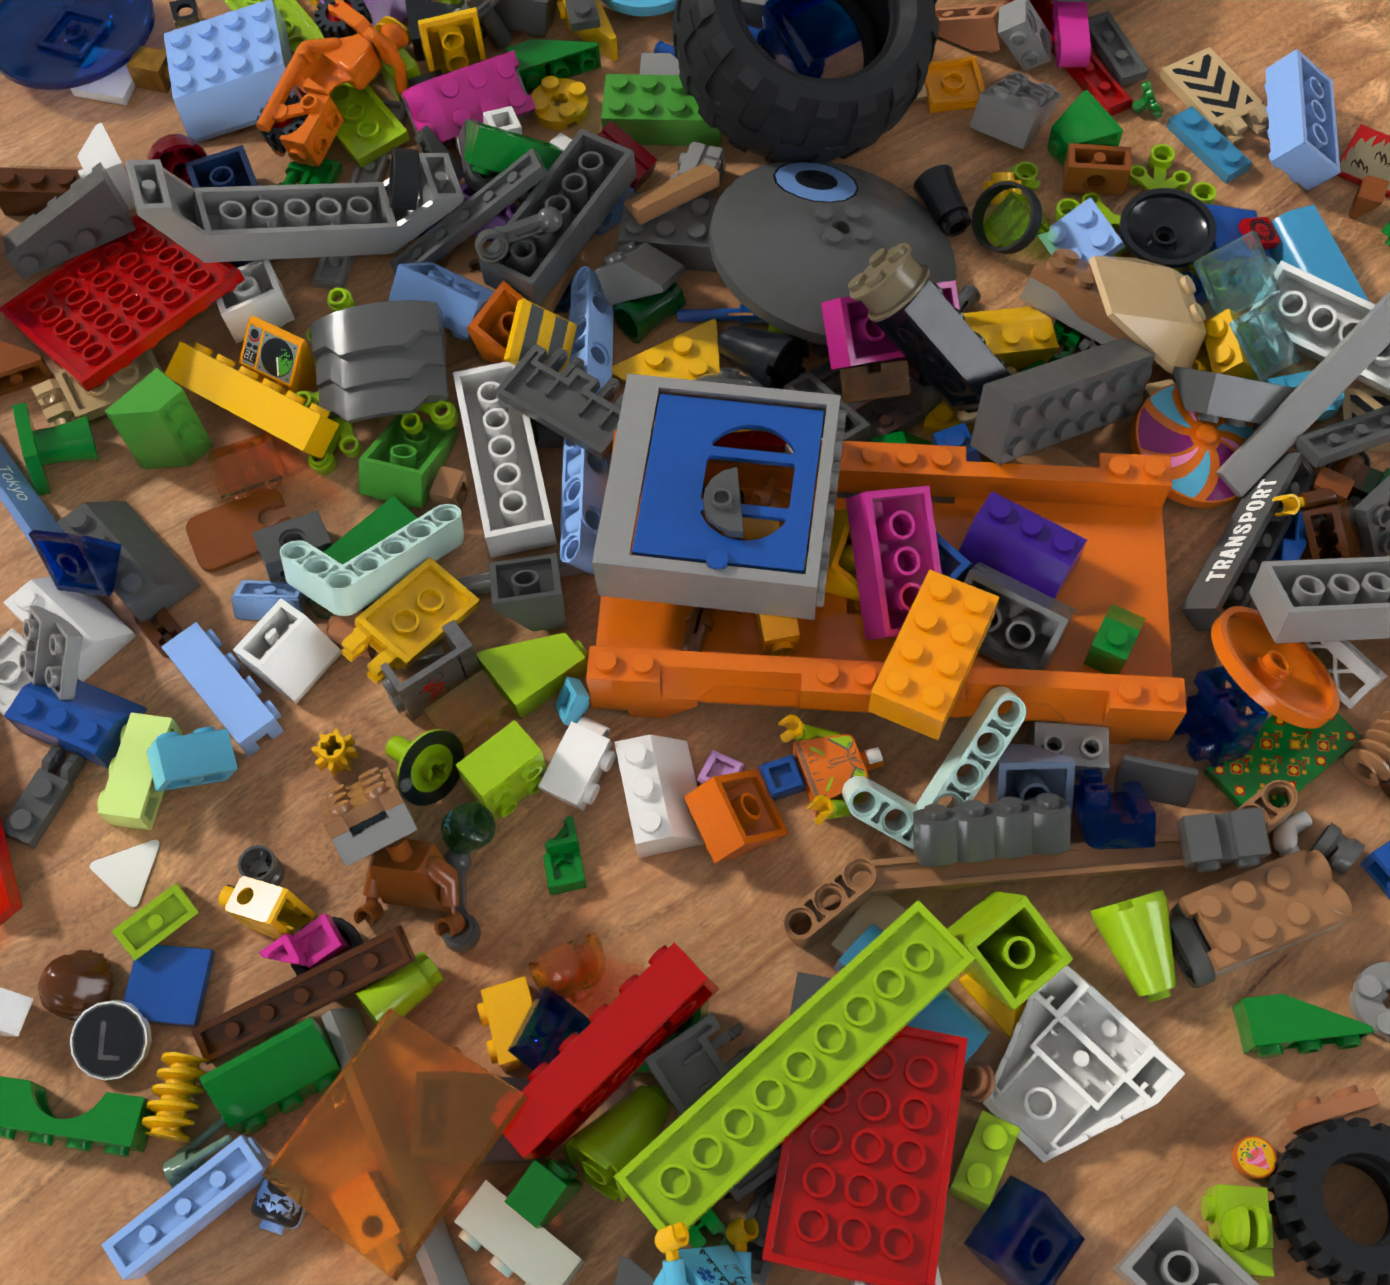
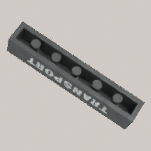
(1246, 541)

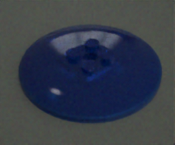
(70, 40)

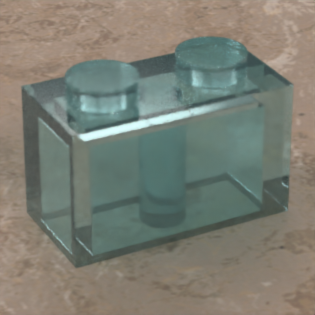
(1264, 341)

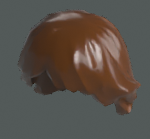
(75, 983)

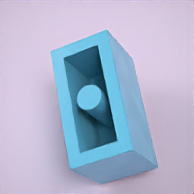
(191, 758)

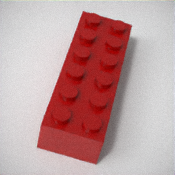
(608, 1051)

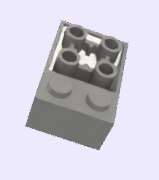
(1015, 109)

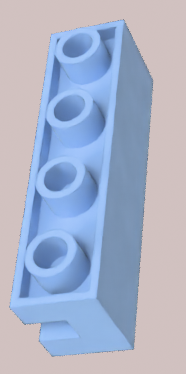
(222, 687)
(187, 1208)

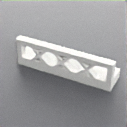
(1354, 661)

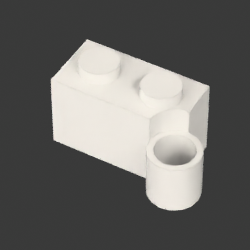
(579, 763)

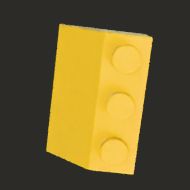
(1016, 334)

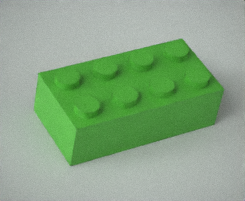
(655, 111)

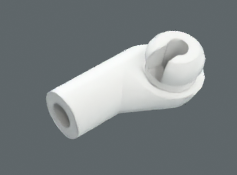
(1286, 835)

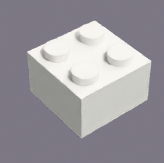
(256, 296)

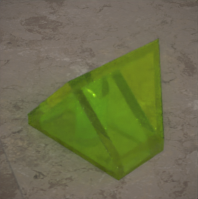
(1011, 220)

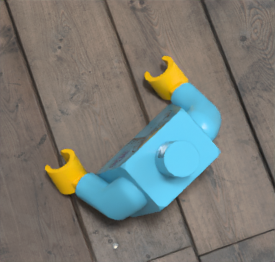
(706, 1264)

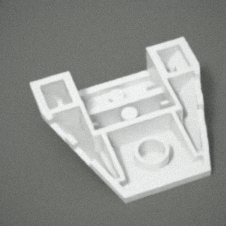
(1076, 1068)

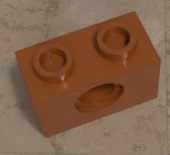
(1096, 169)

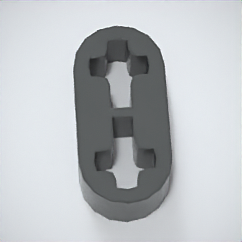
(1190, 953)

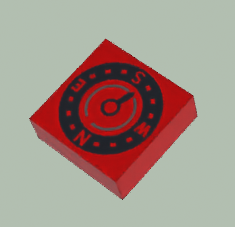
(1264, 228)

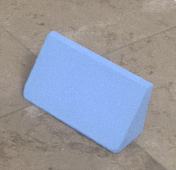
(256, 598)

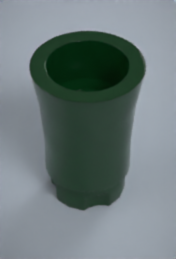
(643, 315)

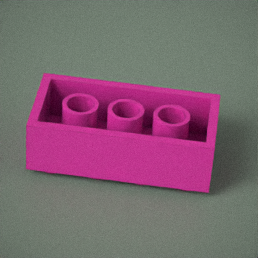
(858, 340)

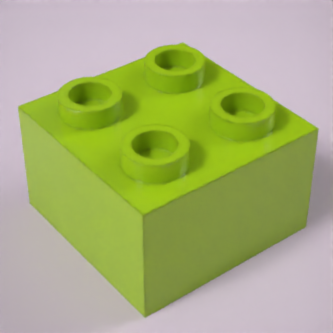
(503, 770)

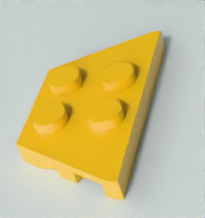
(680, 357)

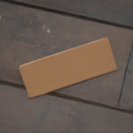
(673, 193)

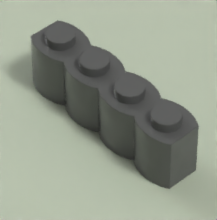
(991, 830)

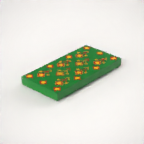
(1286, 755)

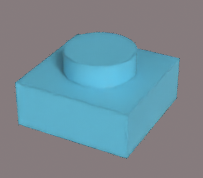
(572, 701)

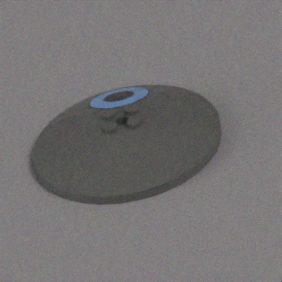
(783, 244)

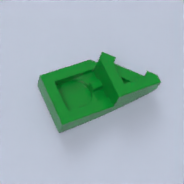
(564, 860)

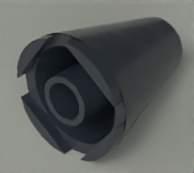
(764, 354)

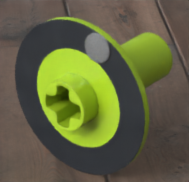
(426, 765)

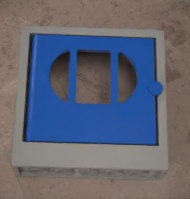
(674, 549)

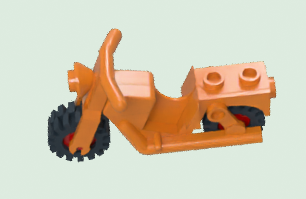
(346, 54)

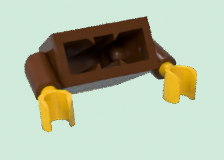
(1327, 522)

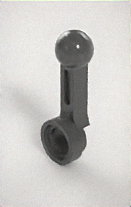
(547, 220)
(471, 937)

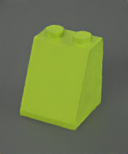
(1011, 947)

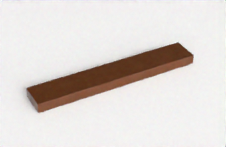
(303, 994)

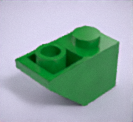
(544, 1191)

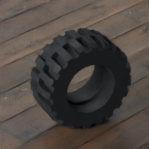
(1301, 1205)

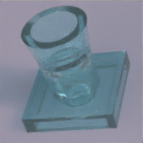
(1238, 274)

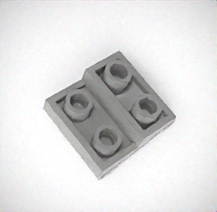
(51, 652)

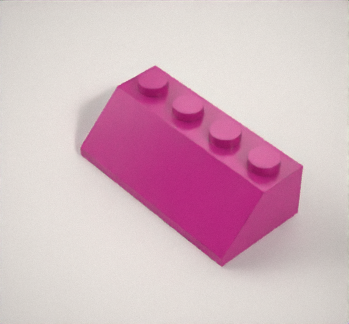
(892, 554)

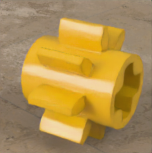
(999, 177)
(339, 749)

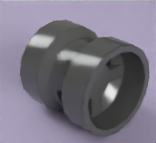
(1345, 852)
(256, 862)

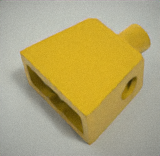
(265, 907)

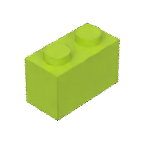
(983, 1161)

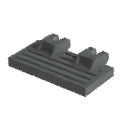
(564, 399)
(691, 1067)

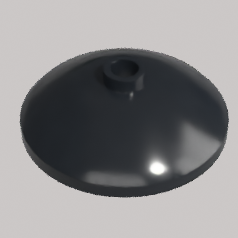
(1167, 227)

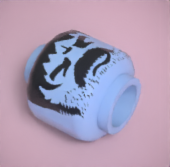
(276, 1209)

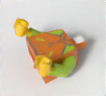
(826, 764)

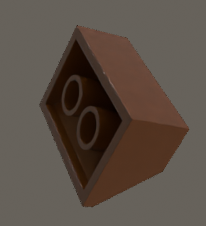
(30, 188)

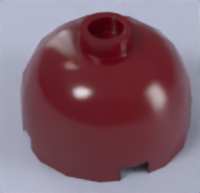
(174, 152)

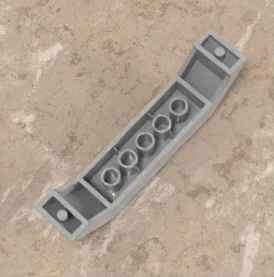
(290, 219)

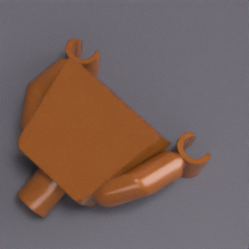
(412, 876)

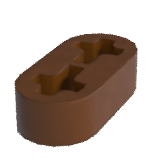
(155, 634)

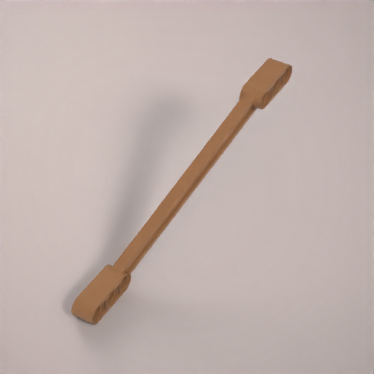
(1081, 861)

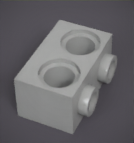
(1024, 34)

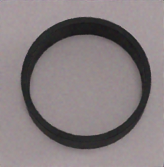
(980, 209)

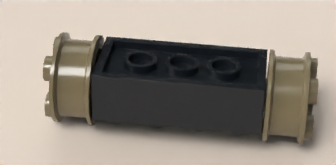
(927, 329)

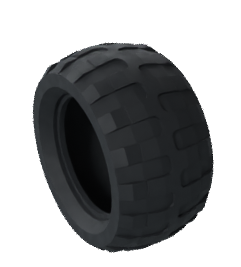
(797, 115)

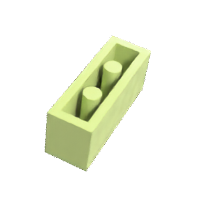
(130, 790)

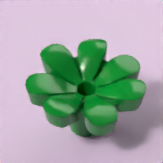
(1148, 101)

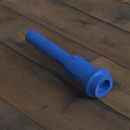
(705, 315)

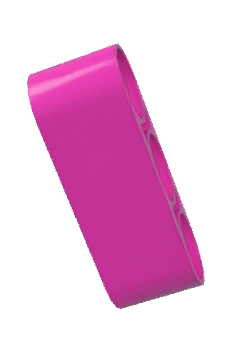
(1071, 34)

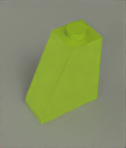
(533, 669)

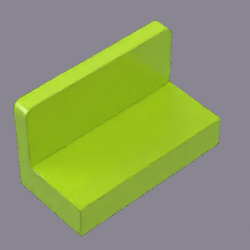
(155, 921)

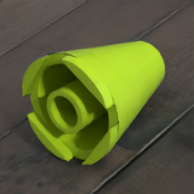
(1140, 942)
(617, 1138)

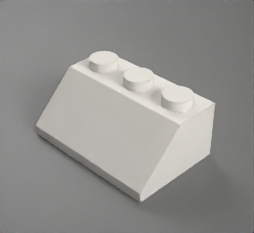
(101, 629)
(655, 780)

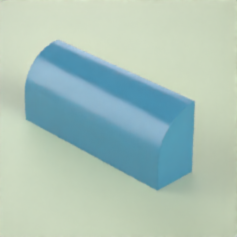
(1310, 247)
(942, 1015)

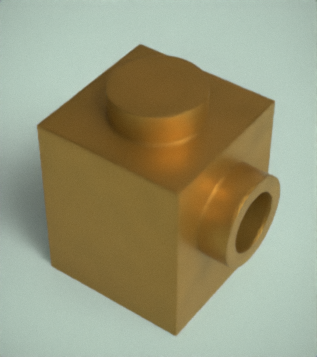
(150, 69)

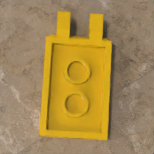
(409, 619)

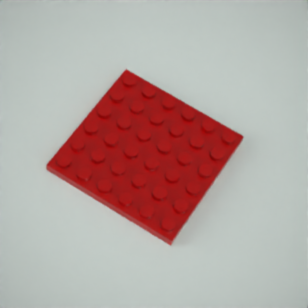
(117, 302)

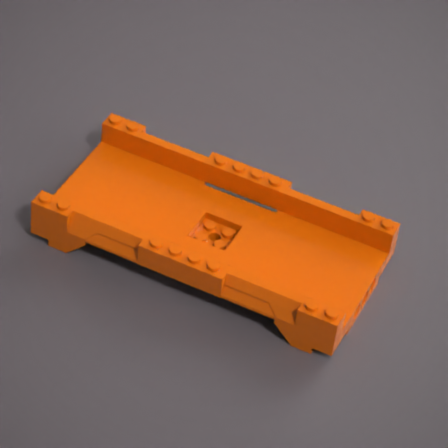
(835, 669)

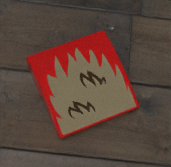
(1366, 155)

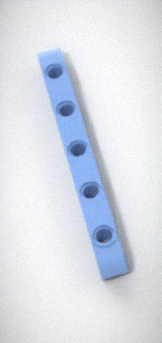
(584, 473)

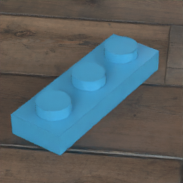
(1209, 144)

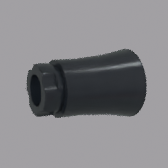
(943, 199)

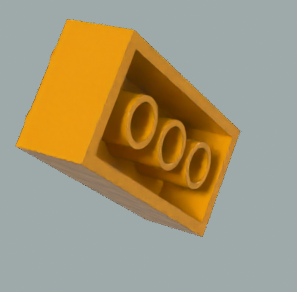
(933, 654)

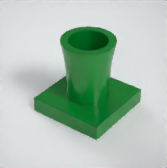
(52, 445)

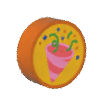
(1254, 1157)

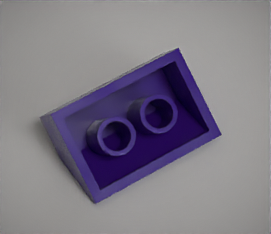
(1022, 545)

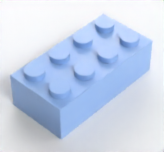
(1302, 120)

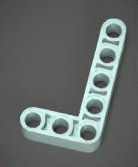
(378, 569)
(945, 781)

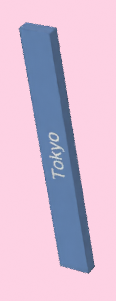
(22, 499)

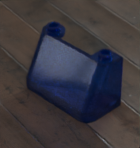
(806, 33)

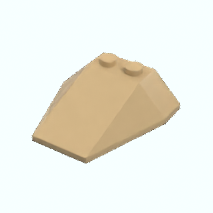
(1152, 307)

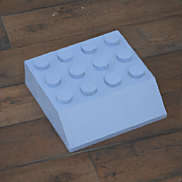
(227, 68)

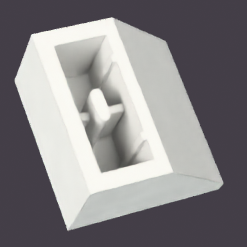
(287, 651)

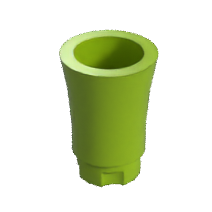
(400, 989)

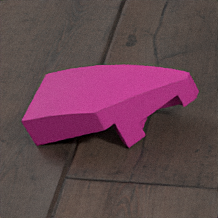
(309, 946)

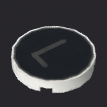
(110, 1040)

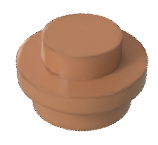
(977, 1081)

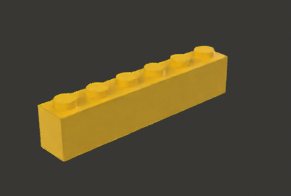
(254, 401)

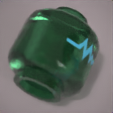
(468, 828)

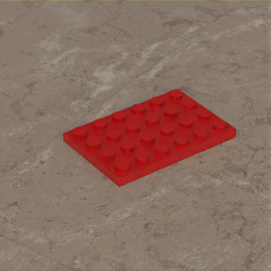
(872, 1168)

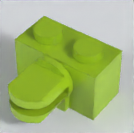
(1241, 1226)

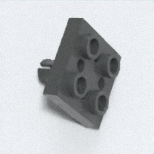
(1374, 520)

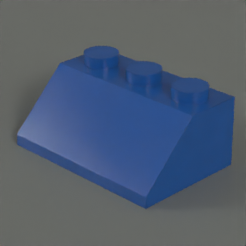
(81, 726)

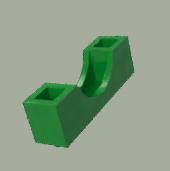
(110, 1123)

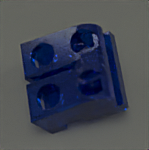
(1219, 719)
(1110, 817)

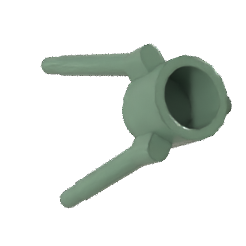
(190, 1159)

